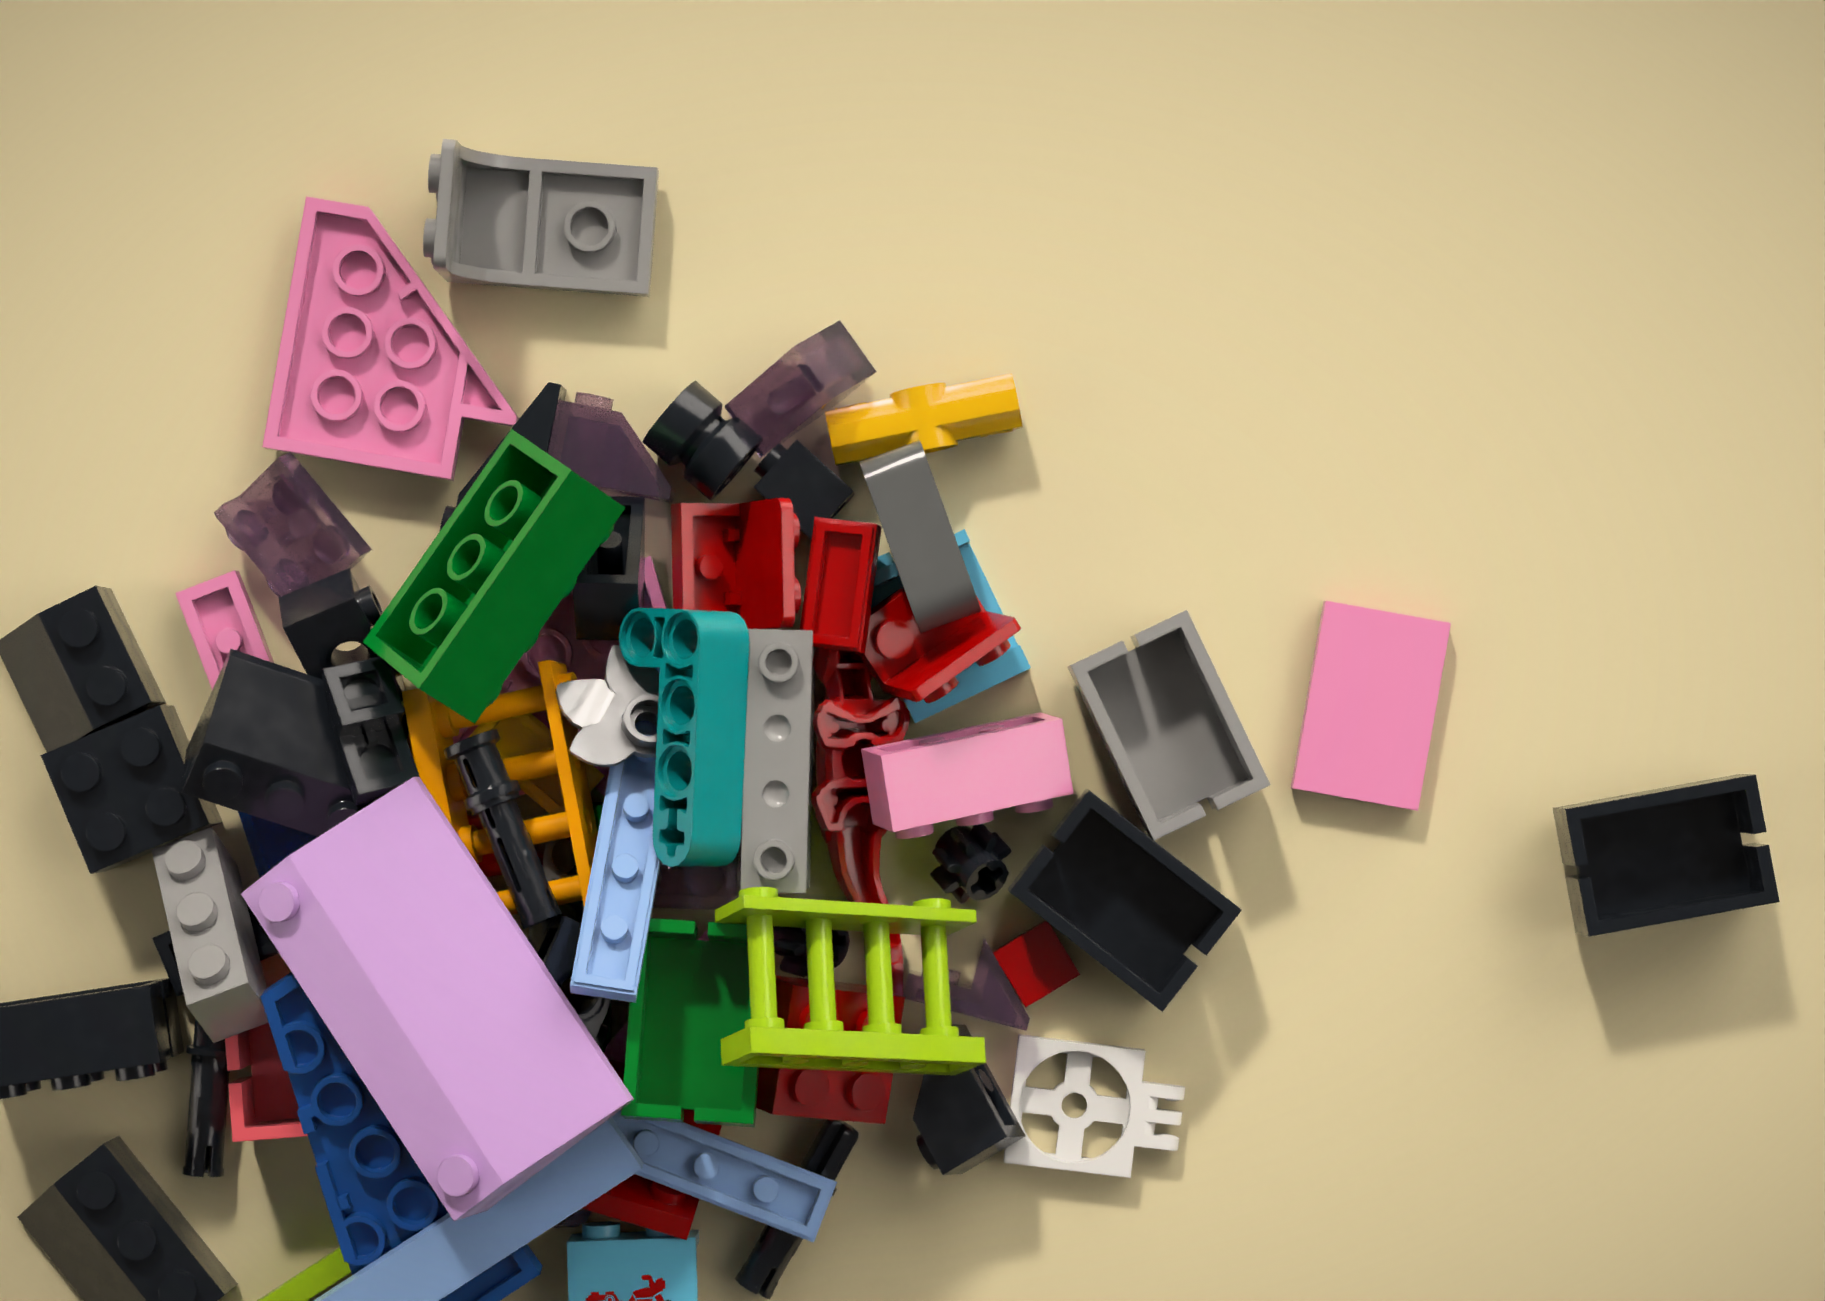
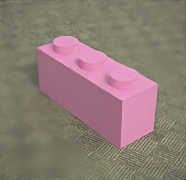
(967, 774)

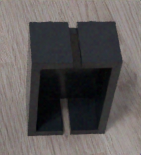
(1665, 855)
(1124, 899)
(87, 1033)

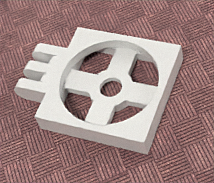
(1135, 1112)

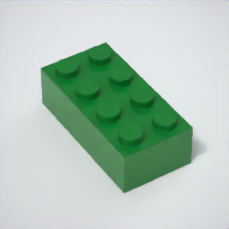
(493, 576)

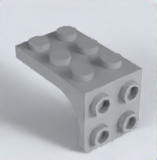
(541, 222)

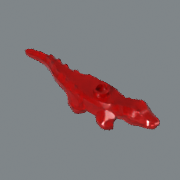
(844, 726)

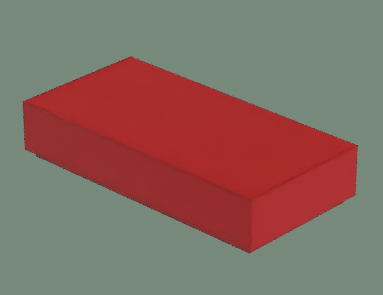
(840, 583)

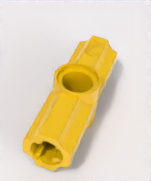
(924, 413)

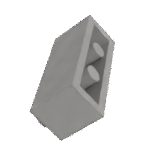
(211, 934)

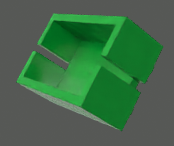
(683, 1008)

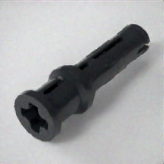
(494, 800)

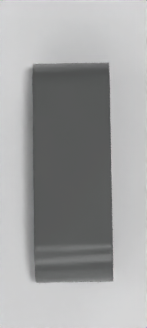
(920, 536)

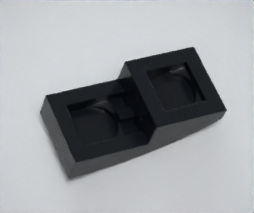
(368, 728)

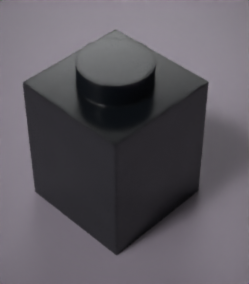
(804, 480)

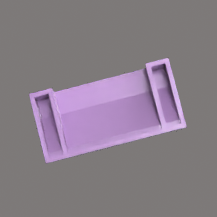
(437, 999)

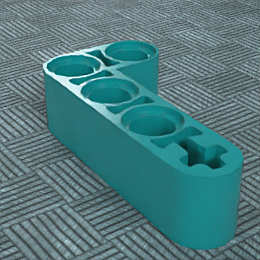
(698, 728)

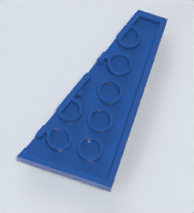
(362, 1165)

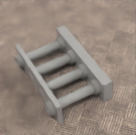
(778, 761)

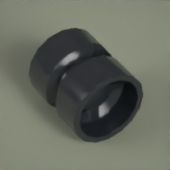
(702, 440)

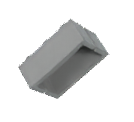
(1168, 725)

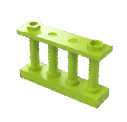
(823, 1040)

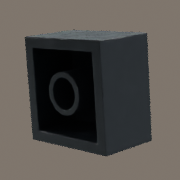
(126, 789)

